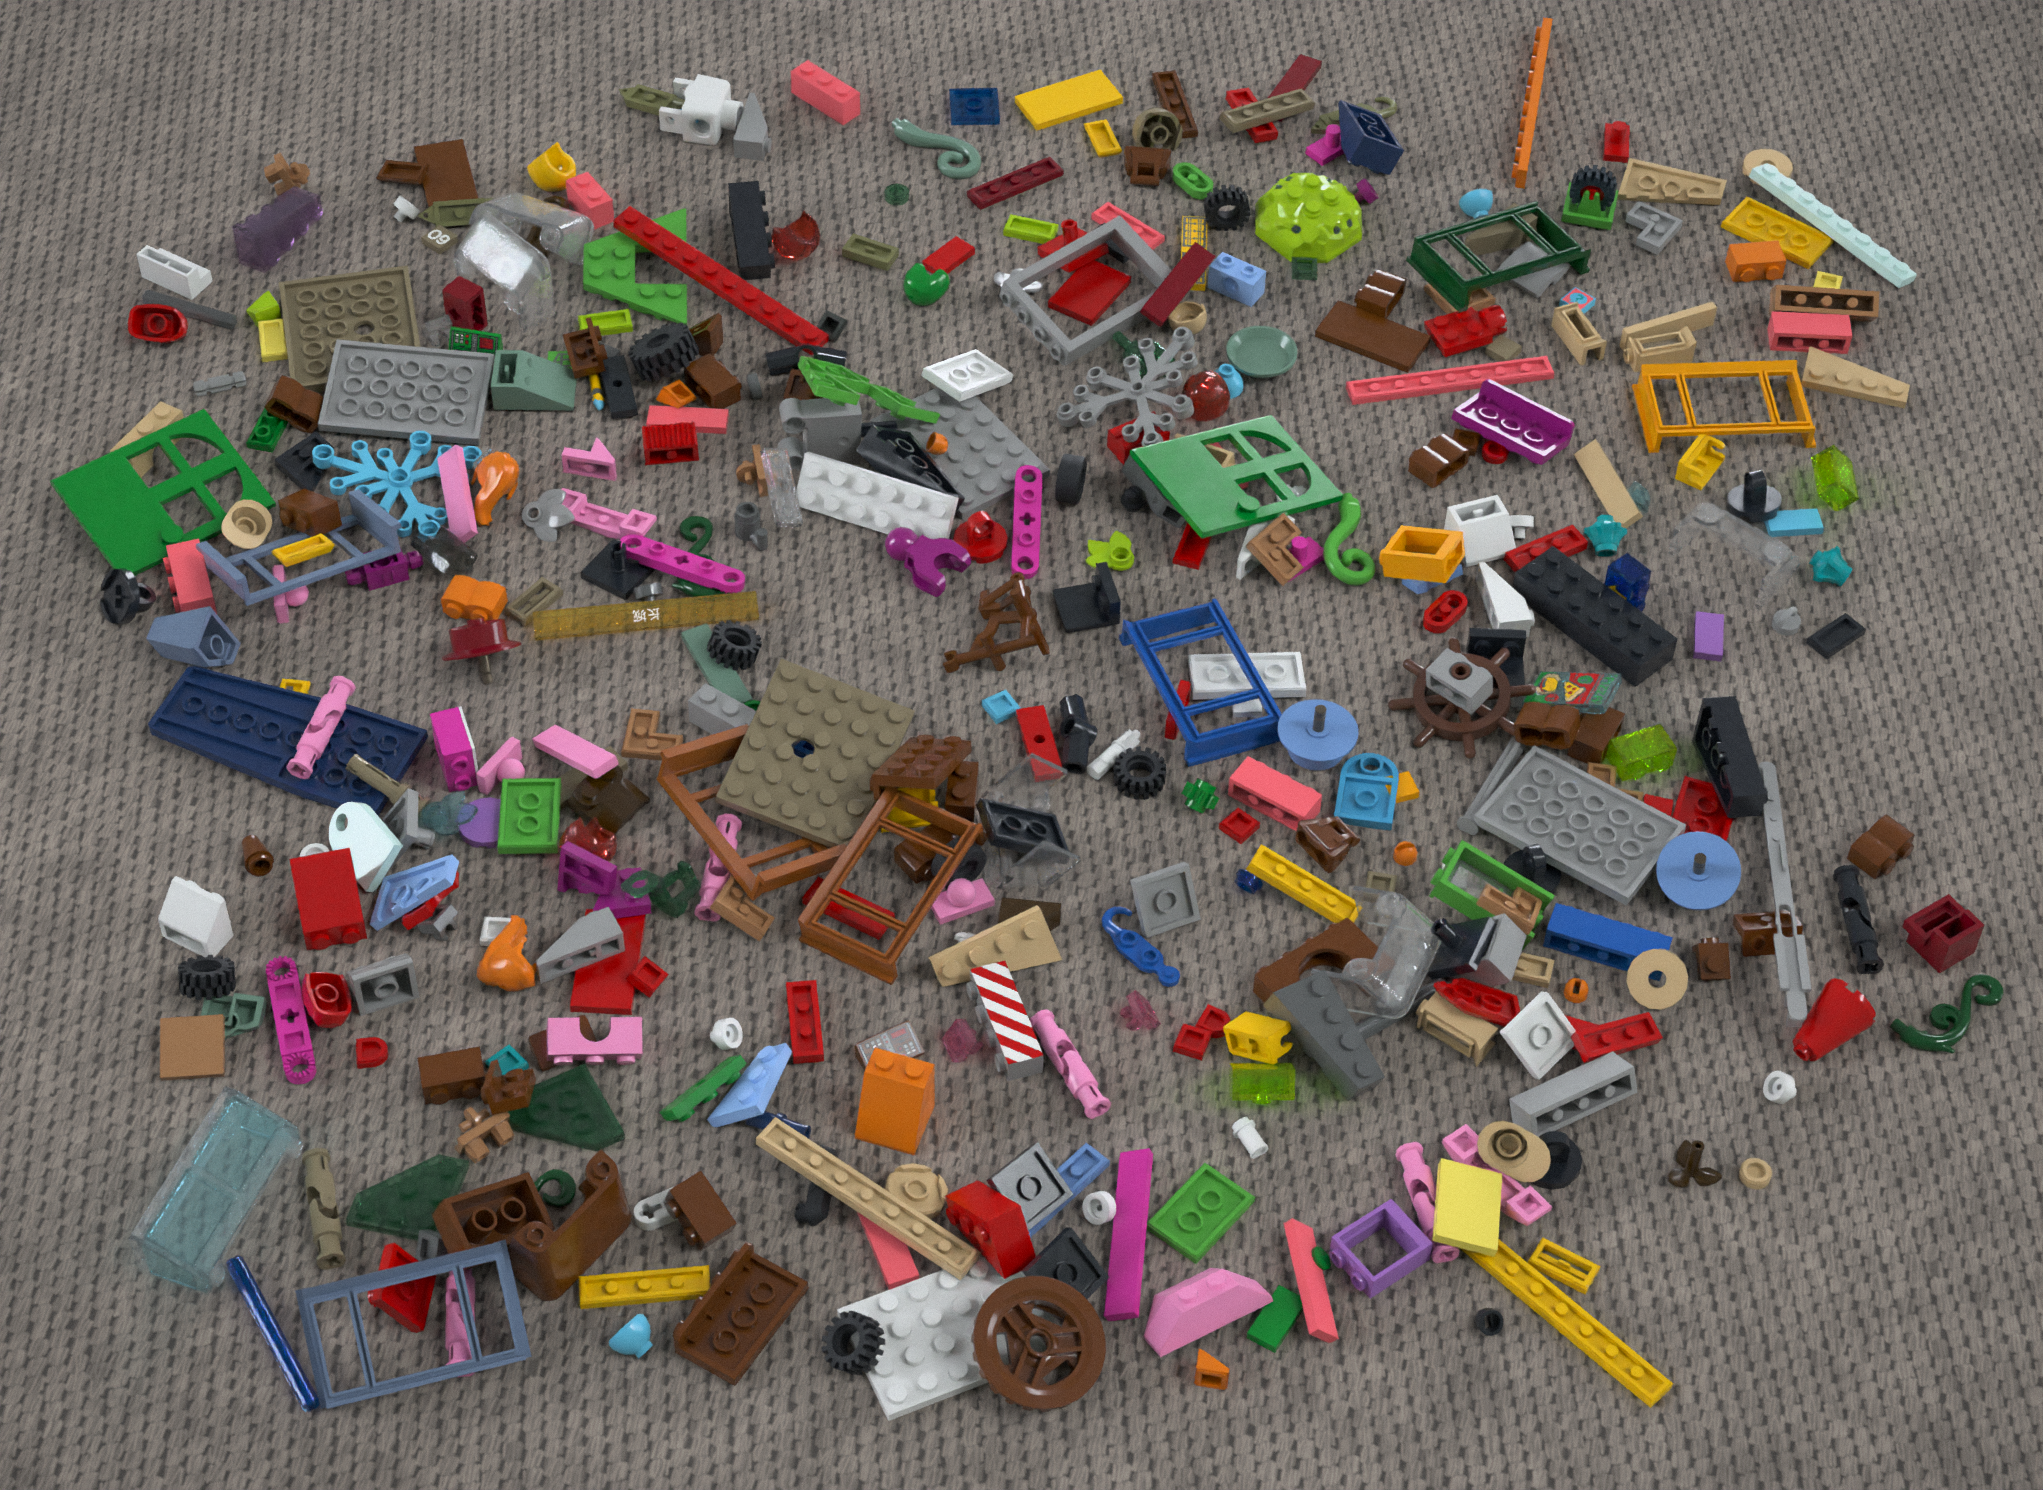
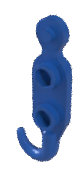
(1137, 949)

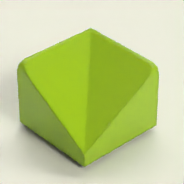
(264, 309)

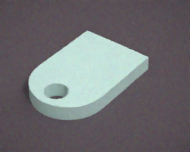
(369, 839)

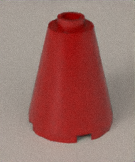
(1832, 1021)

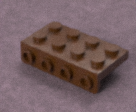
(920, 763)
(738, 1314)

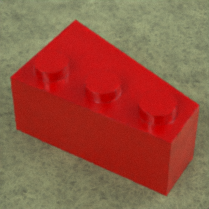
(992, 1226)

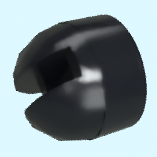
(1494, 1319)

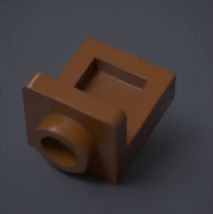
(1712, 959)

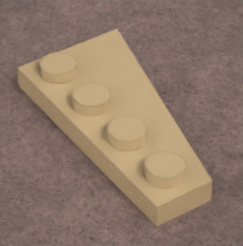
(1665, 184)
(1846, 378)
(1019, 941)

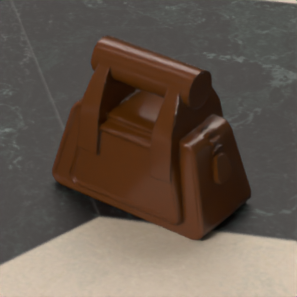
(1146, 164)
(1326, 840)

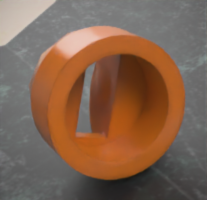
(936, 444)
(1405, 853)
(1574, 997)

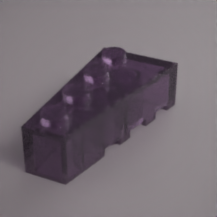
(276, 228)

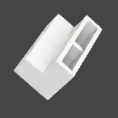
(173, 272)

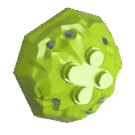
(1308, 217)

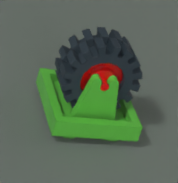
(1591, 198)

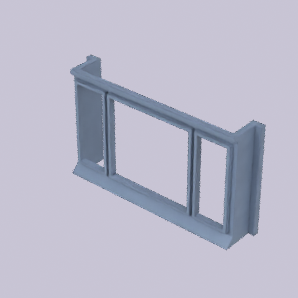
(365, 513)
(351, 1286)

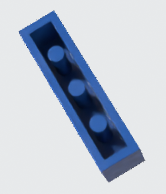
(1601, 938)

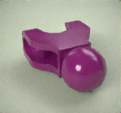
(925, 557)

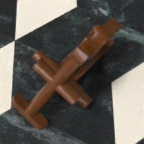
(1030, 630)

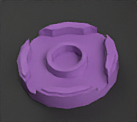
(484, 826)

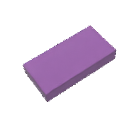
(1708, 636)

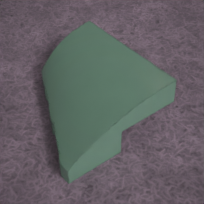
(240, 1011)

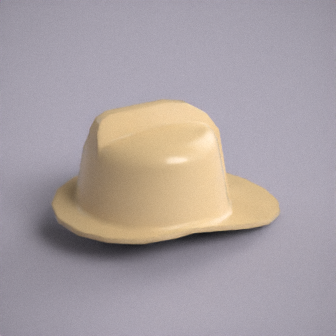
(247, 524)
(1514, 1151)

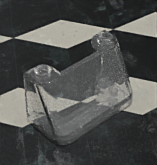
(562, 228)

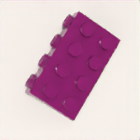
(1515, 422)

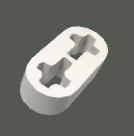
(656, 1206)

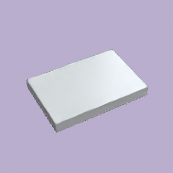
(967, 375)

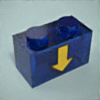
(1629, 580)

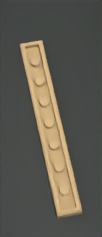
(868, 1198)

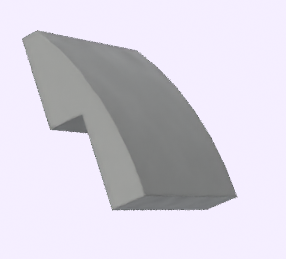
(1538, 281)

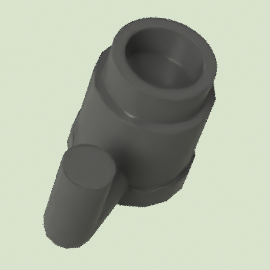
(749, 525)

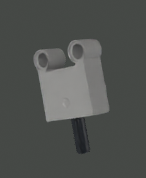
(826, 428)

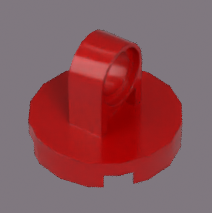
(981, 538)

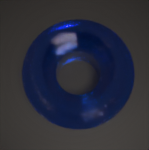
(1248, 881)

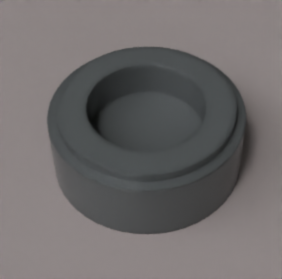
(754, 386)

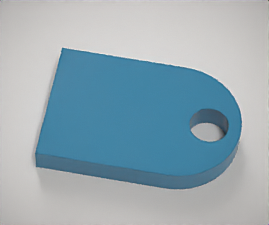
(1363, 794)

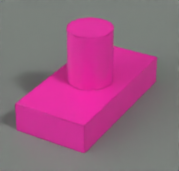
(1327, 147)
(1306, 552)

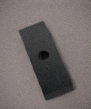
(618, 388)

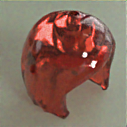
(797, 239)
(1208, 395)
(591, 838)

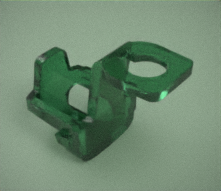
(658, 889)

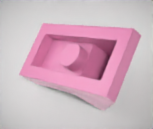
(593, 463)

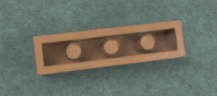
(1857, 304)

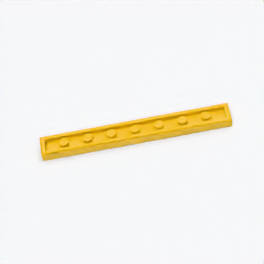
(1574, 1323)

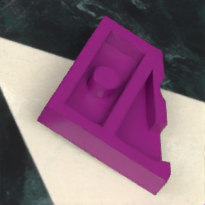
(585, 871)
(622, 903)

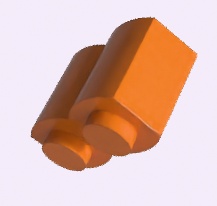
(473, 599)

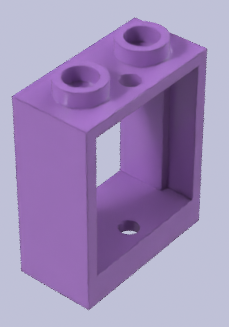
(1400, 1228)

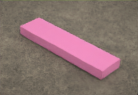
(457, 493)
(575, 751)

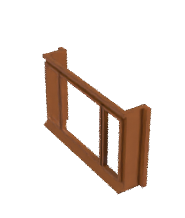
(719, 749)
(852, 951)

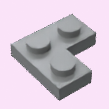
(1656, 225)

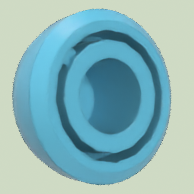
(1476, 203)
(1232, 379)
(633, 1337)

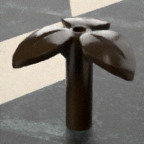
(1689, 1158)

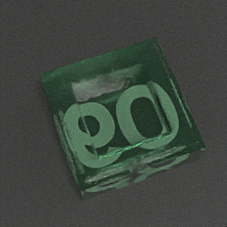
(1304, 268)

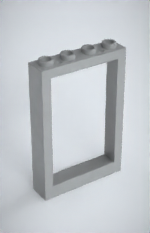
(1045, 329)

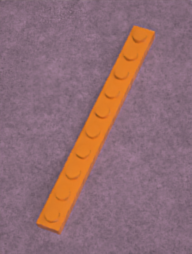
(1531, 104)

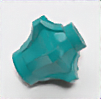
(1605, 535)
(1830, 567)

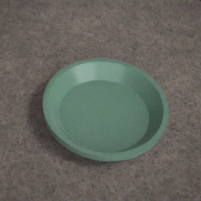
(1261, 351)

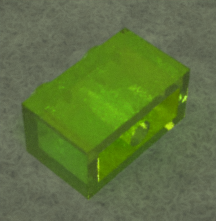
(1641, 752)

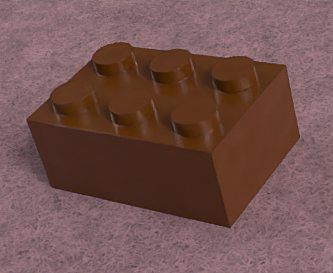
(489, 1214)

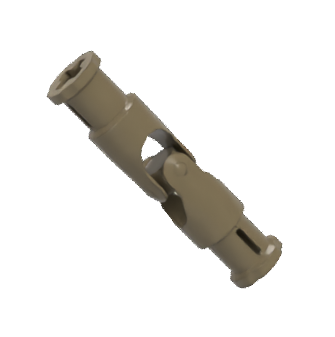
(322, 1202)

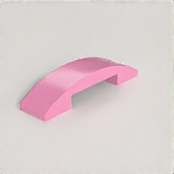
(604, 520)
(1516, 1201)

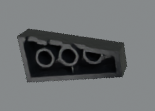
(1729, 757)

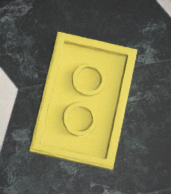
(1467, 1207)

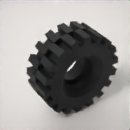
(663, 351)

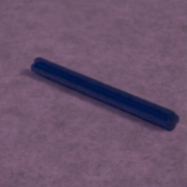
(273, 1334)

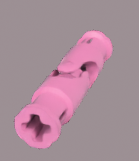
(321, 727)
(716, 877)
(1070, 1066)
(1418, 1179)
(455, 1332)

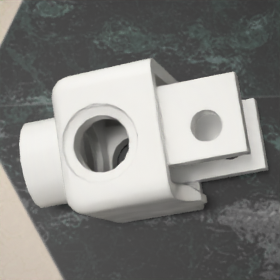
(707, 101)

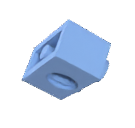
(1236, 279)

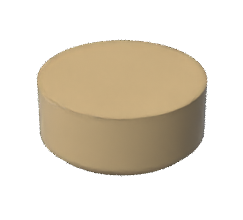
(1755, 1173)

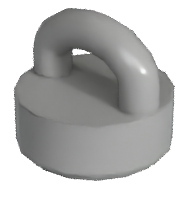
(1786, 621)

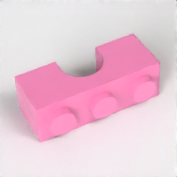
(568, 1044)

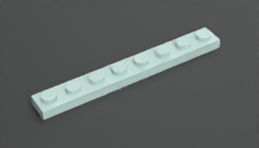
(1833, 225)

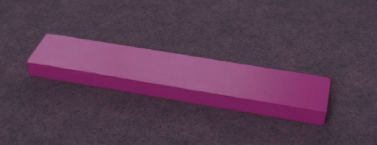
(1129, 1235)

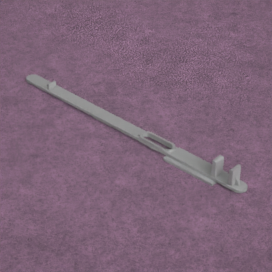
(1789, 951)

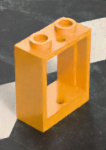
(1445, 544)

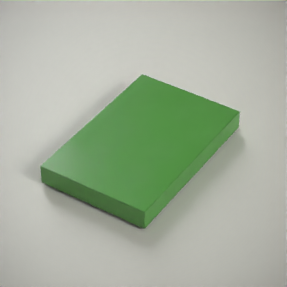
(529, 816)
(1200, 1213)

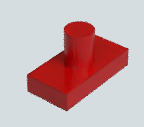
(1616, 142)

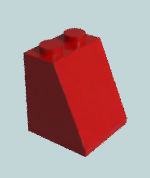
(328, 899)

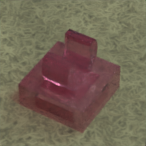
(1142, 1012)
(961, 1041)

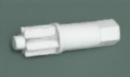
(1106, 760)

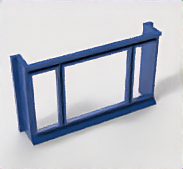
(1217, 742)

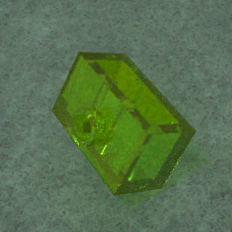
(1834, 478)
(1261, 1082)

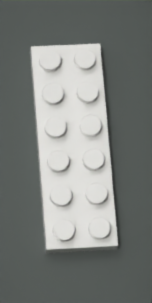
(873, 498)

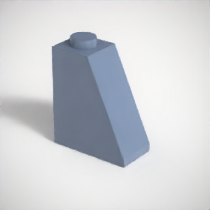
(194, 638)

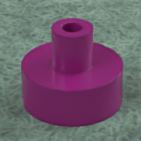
(1365, 191)

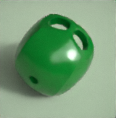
(925, 288)

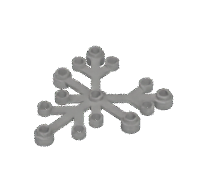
(1138, 391)

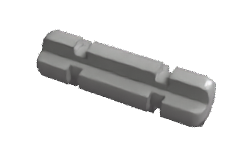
(219, 383)

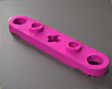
(1026, 506)
(683, 564)
(295, 1036)

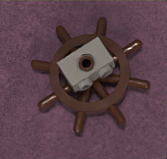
(1462, 686)

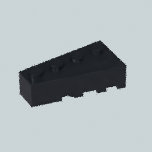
(749, 230)
(902, 457)

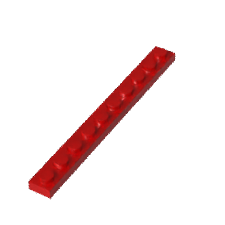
(719, 279)

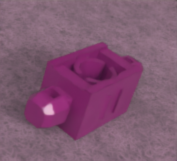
(385, 570)

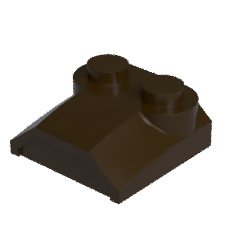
(608, 798)

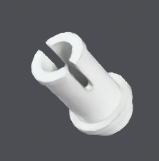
(1246, 1132)

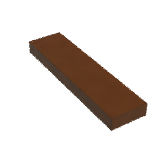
(1174, 100)

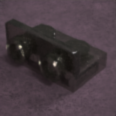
(446, 552)

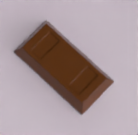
(403, 172)

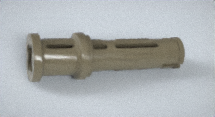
(382, 781)

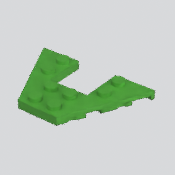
(611, 273)
(841, 385)

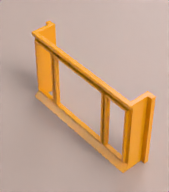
(1651, 419)

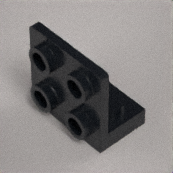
(1089, 604)
(1488, 642)

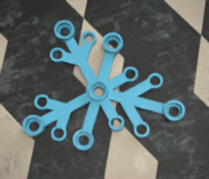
(394, 481)

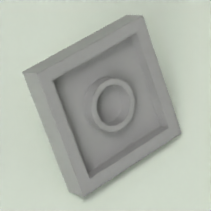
(403, 823)
(1165, 899)

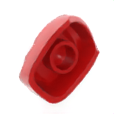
(157, 323)
(326, 998)

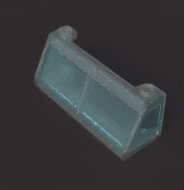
(212, 1192)

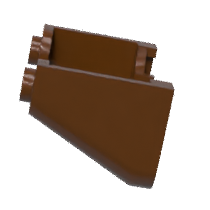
(554, 1260)

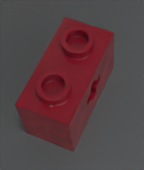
(465, 304)

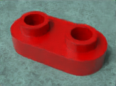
(1440, 615)

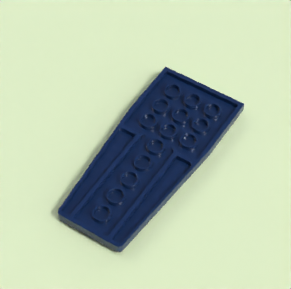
(259, 727)

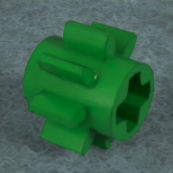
(1200, 795)

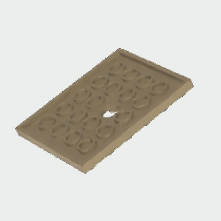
(334, 307)
(825, 791)

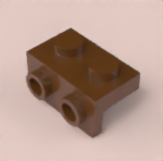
(584, 351)

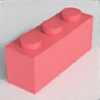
(825, 92)
(1801, 330)
(189, 577)
(1273, 793)

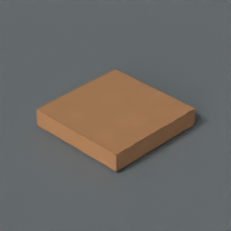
(192, 1047)

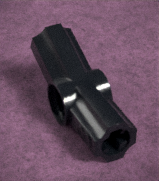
(788, 358)
(1077, 734)

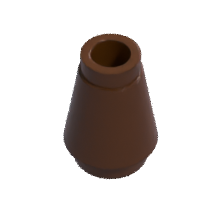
(256, 856)

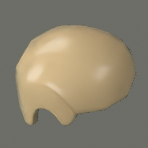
(1188, 315)

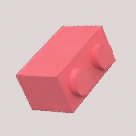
(590, 199)

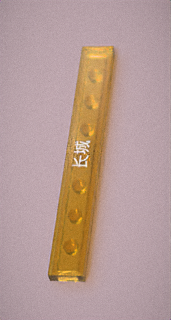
(645, 615)

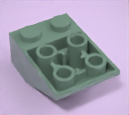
(531, 383)

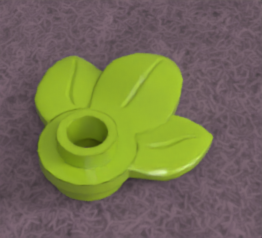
(1115, 552)

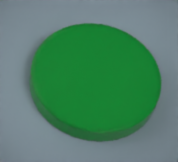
(1321, 1258)

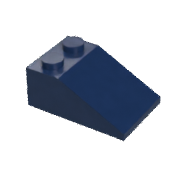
(1367, 139)

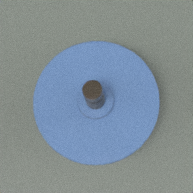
(1317, 733)
(1698, 870)

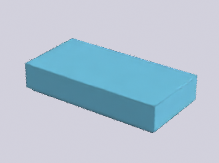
(1795, 523)

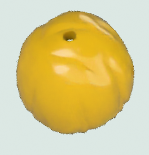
(547, 169)

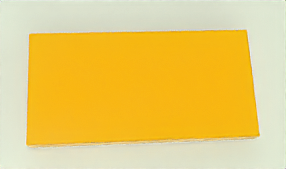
(1068, 99)
(1762, 223)

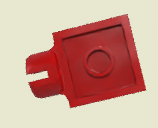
(1467, 329)

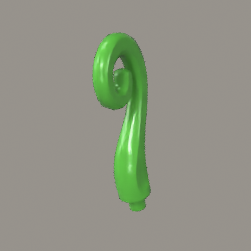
(1350, 517)

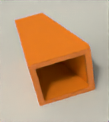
(895, 1101)

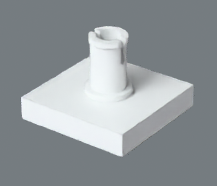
(1539, 1035)

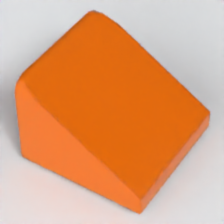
(676, 395)
(1210, 1372)

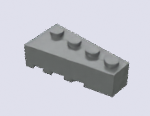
(1327, 1033)

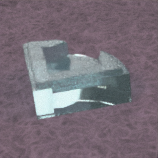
(1640, 496)

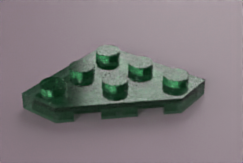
(570, 1112)
(408, 1199)

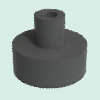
(648, 592)

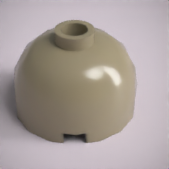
(1157, 127)

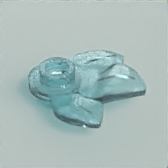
(448, 814)

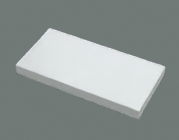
(1221, 675)

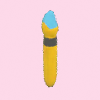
(598, 399)

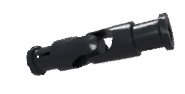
(1858, 922)

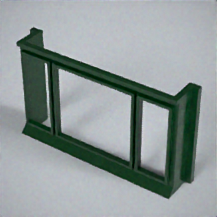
(1458, 290)

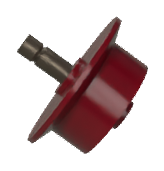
(479, 640)

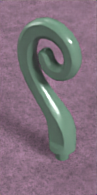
(916, 137)

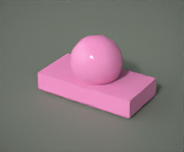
(292, 598)
(502, 765)
(962, 899)

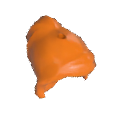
(497, 477)
(503, 960)

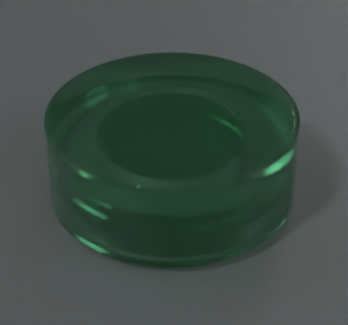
(896, 194)

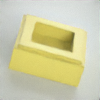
(1827, 280)

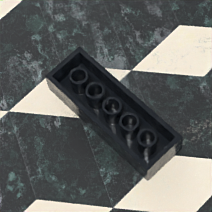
(1595, 616)

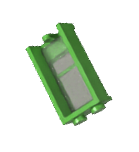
(1466, 875)

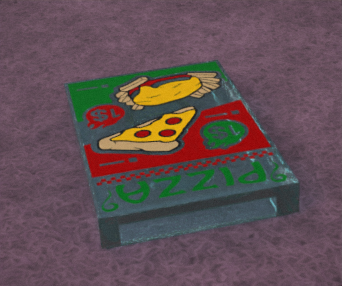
(1584, 691)

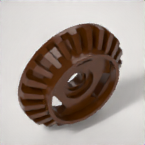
(1077, 1342)

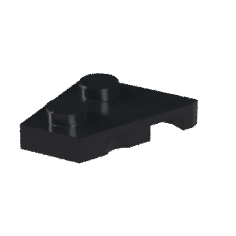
(299, 465)

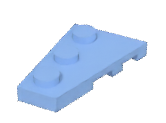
(411, 888)
(753, 1088)

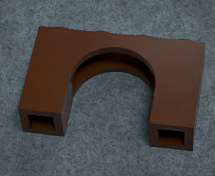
(1333, 947)

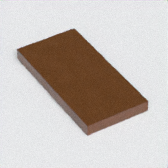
(448, 172)
(1372, 336)

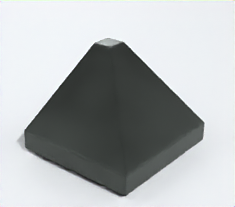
(832, 325)

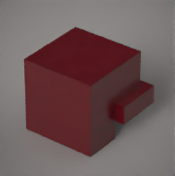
(1943, 933)

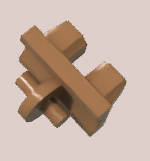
(290, 176)
(749, 472)
(472, 1142)

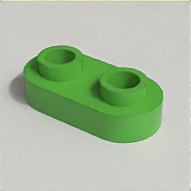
(1195, 183)

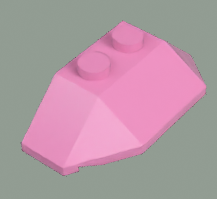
(1201, 1307)

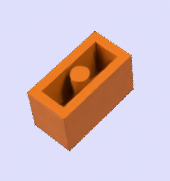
(1755, 261)

